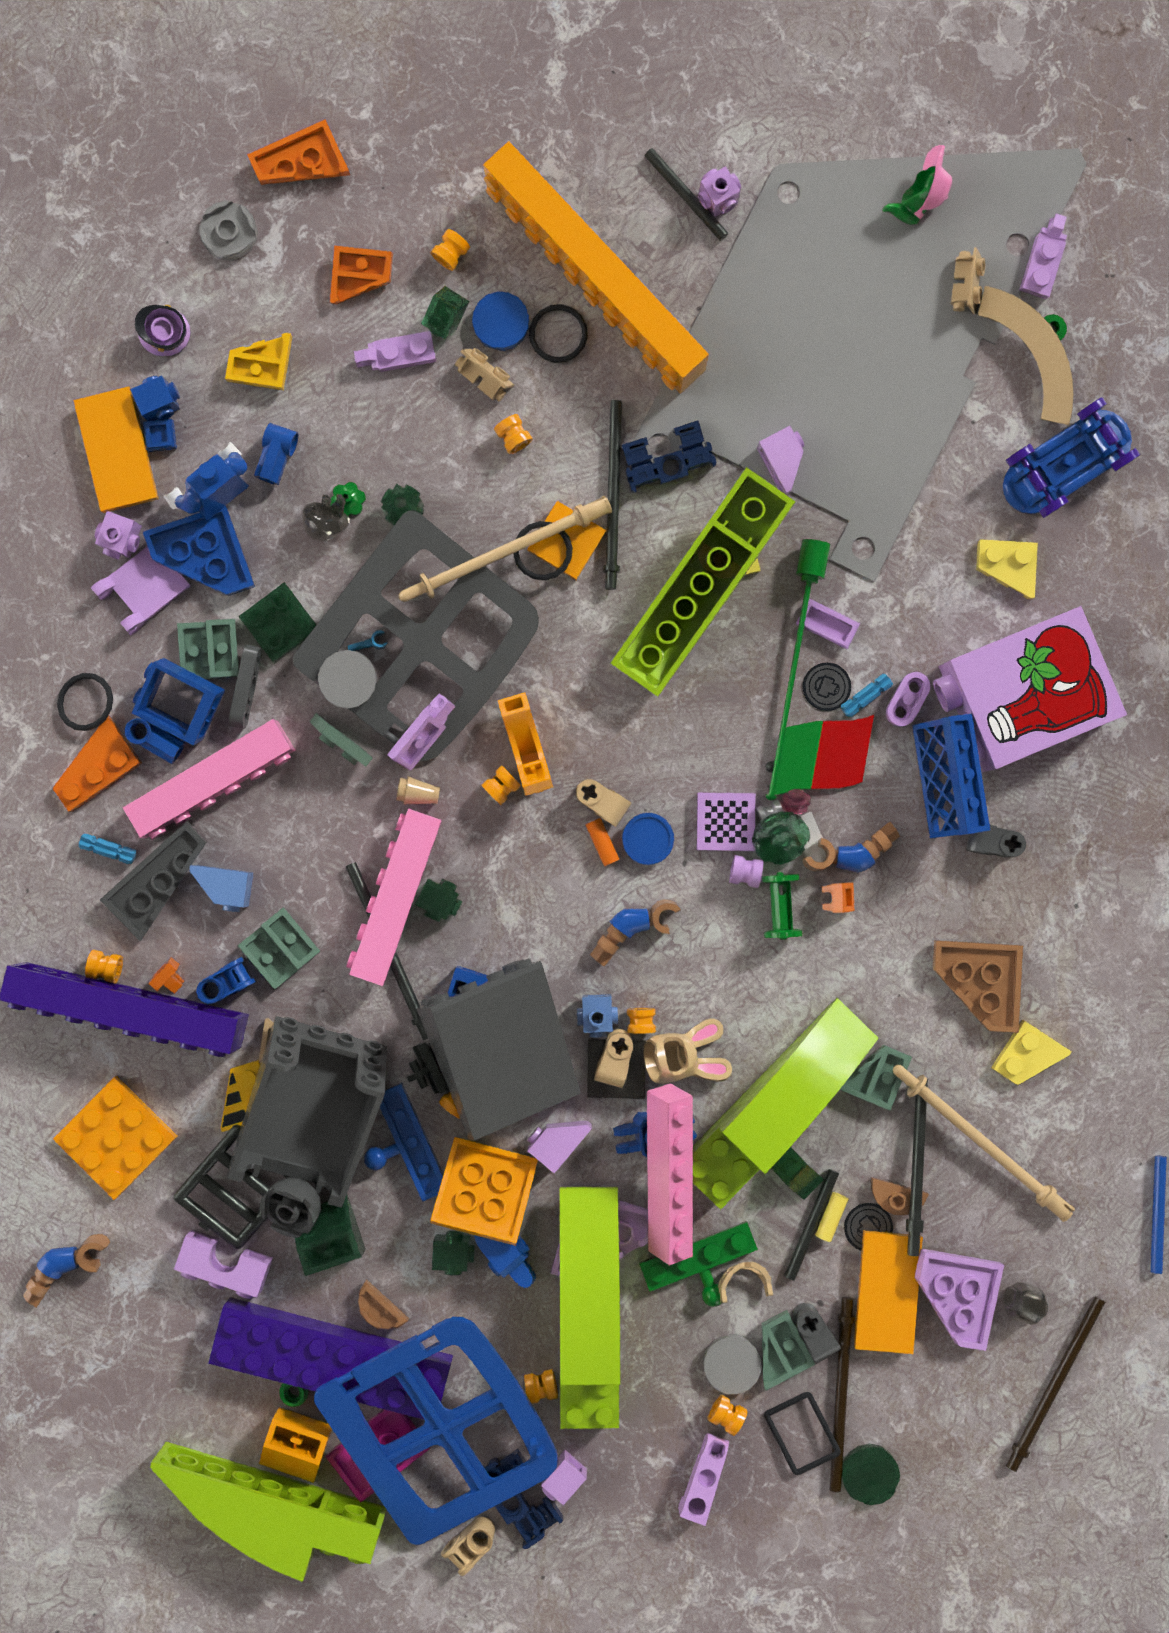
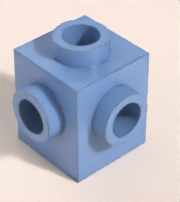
(597, 1003)

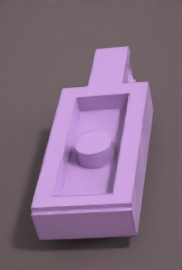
(1045, 259)
(397, 352)
(422, 733)

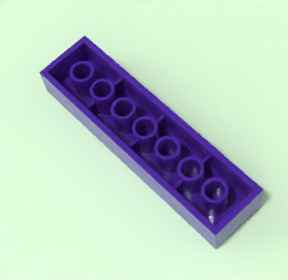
(124, 1008)
(312, 1353)

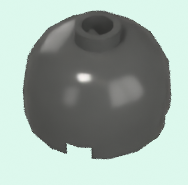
(291, 1206)

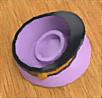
(162, 329)

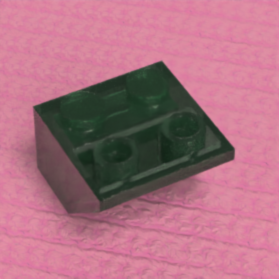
(332, 1239)

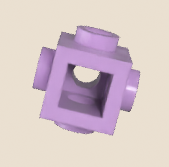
(717, 199)
(117, 535)

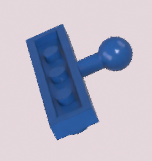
(410, 1143)

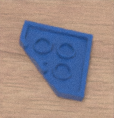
(202, 551)

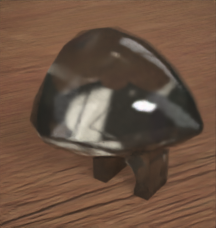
(325, 521)

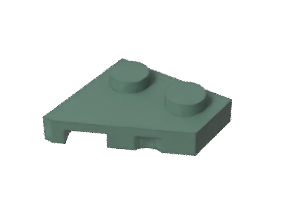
(332, 737)
(875, 1077)
(782, 1350)

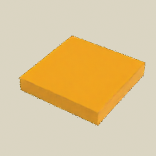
(583, 541)

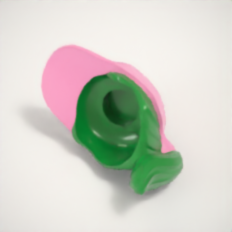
(927, 192)

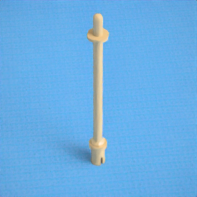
(581, 516)
(1045, 1195)

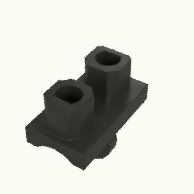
(429, 1068)

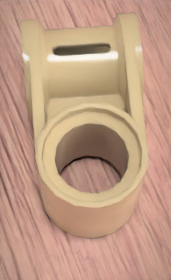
(606, 804)
(614, 1063)
(467, 1549)

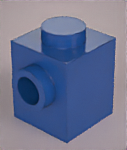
(156, 398)

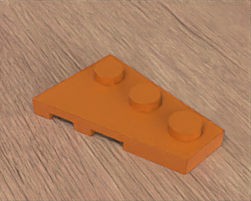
(299, 157)
(97, 766)

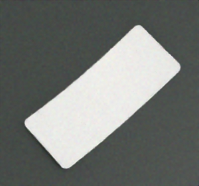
(812, 848)

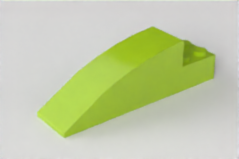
(695, 595)
(780, 1103)
(589, 1308)
(269, 1514)

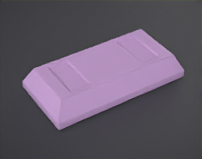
(829, 624)

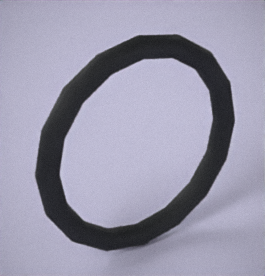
(539, 315)
(541, 576)
(99, 721)

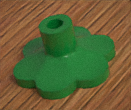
(355, 498)

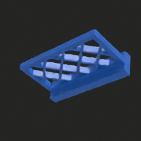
(962, 773)

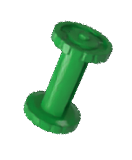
(781, 906)

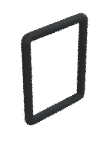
(837, 1451)

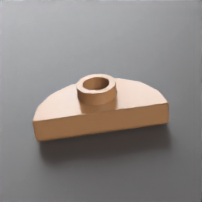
(893, 1197)
(378, 1309)

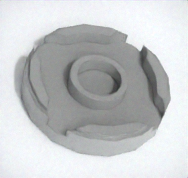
(228, 230)
(347, 679)
(732, 1364)

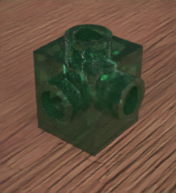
(392, 499)

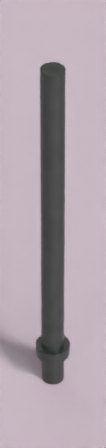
(611, 567)
(396, 966)

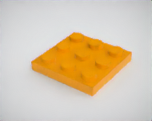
(115, 1137)
(484, 1191)

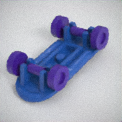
(1046, 475)

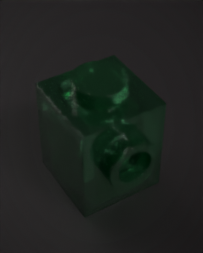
(445, 312)
(439, 899)
(452, 1252)

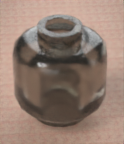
(1025, 1303)

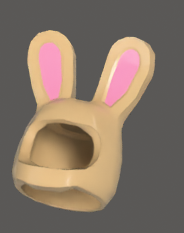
(675, 1057)

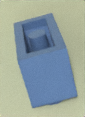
(225, 886)

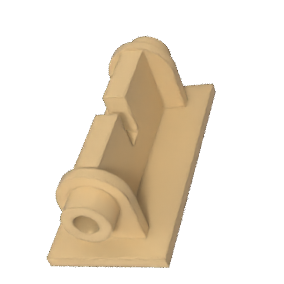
(969, 269)
(476, 365)

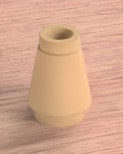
(416, 792)

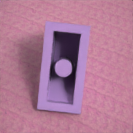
(782, 457)
(556, 1142)

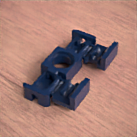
(645, 472)
(526, 1522)

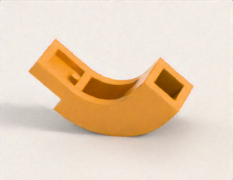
(525, 744)

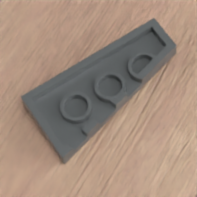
(151, 883)

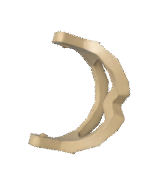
(754, 1267)

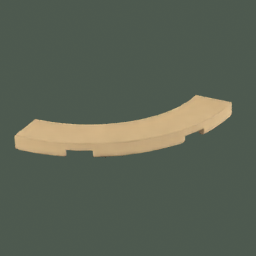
(1043, 345)

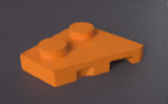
(358, 272)

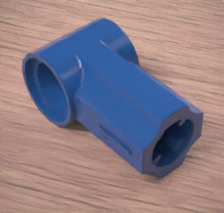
(277, 446)
(156, 740)

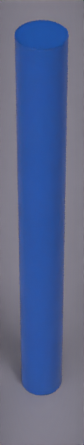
(1158, 1214)

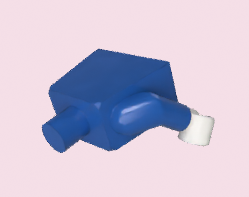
(212, 484)

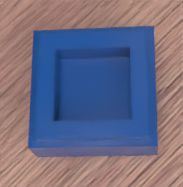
(159, 435)

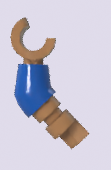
(856, 857)
(628, 923)
(60, 1261)

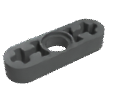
(245, 686)

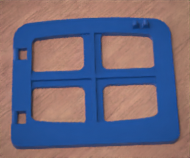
(440, 1428)

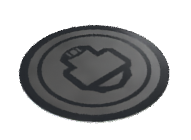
(827, 686)
(868, 1218)

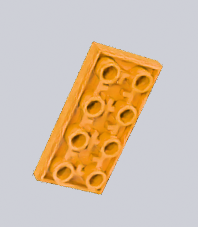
(116, 449)
(886, 1294)

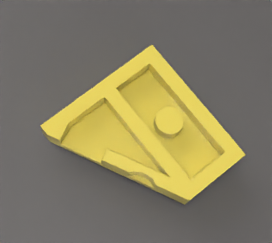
(1009, 563)
(1028, 1054)

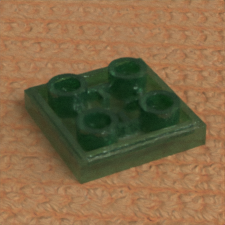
(278, 622)

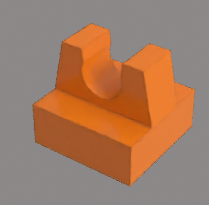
(842, 897)
(167, 976)

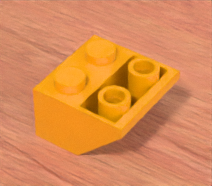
(295, 1444)

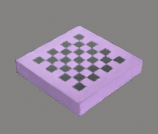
(725, 821)

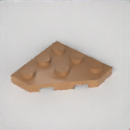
(984, 980)

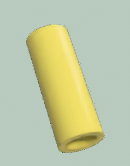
(831, 1217)

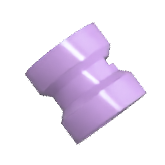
(746, 871)

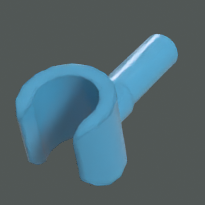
(369, 643)

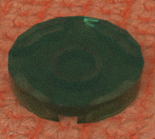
(780, 837)
(870, 1474)

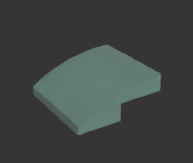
(209, 648)
(278, 948)

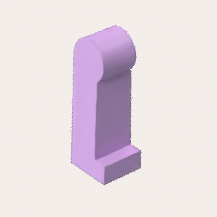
(704, 1480)

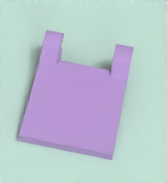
(143, 587)

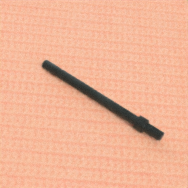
(914, 1224)

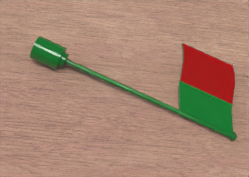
(817, 751)

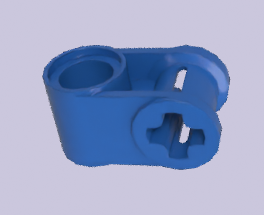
(229, 979)

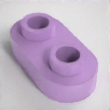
(907, 700)

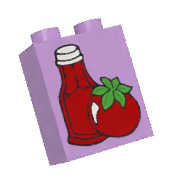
(1031, 689)

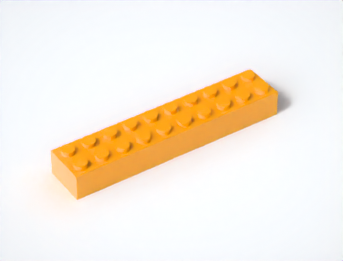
(594, 268)

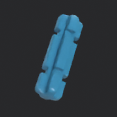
(866, 695)
(107, 848)

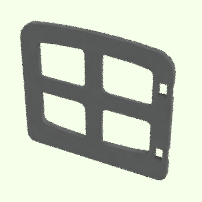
(420, 640)

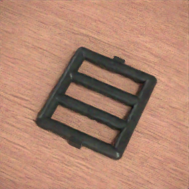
(200, 1176)

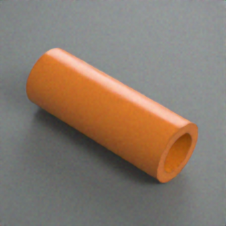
(602, 841)

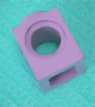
(565, 1479)

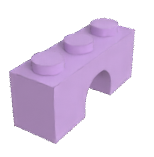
(199, 1260)

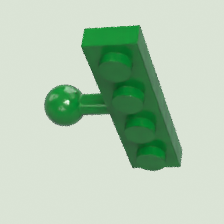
(706, 1254)

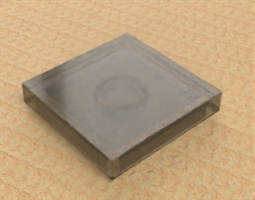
(635, 1081)

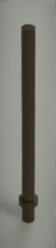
(846, 1320)
(1020, 1449)

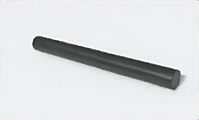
(686, 194)
(811, 1224)

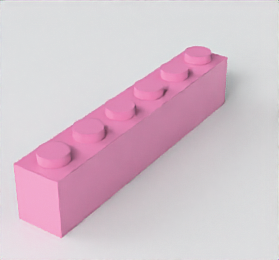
(209, 779)
(395, 897)
(670, 1173)

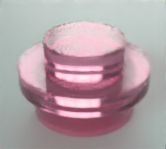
(796, 801)

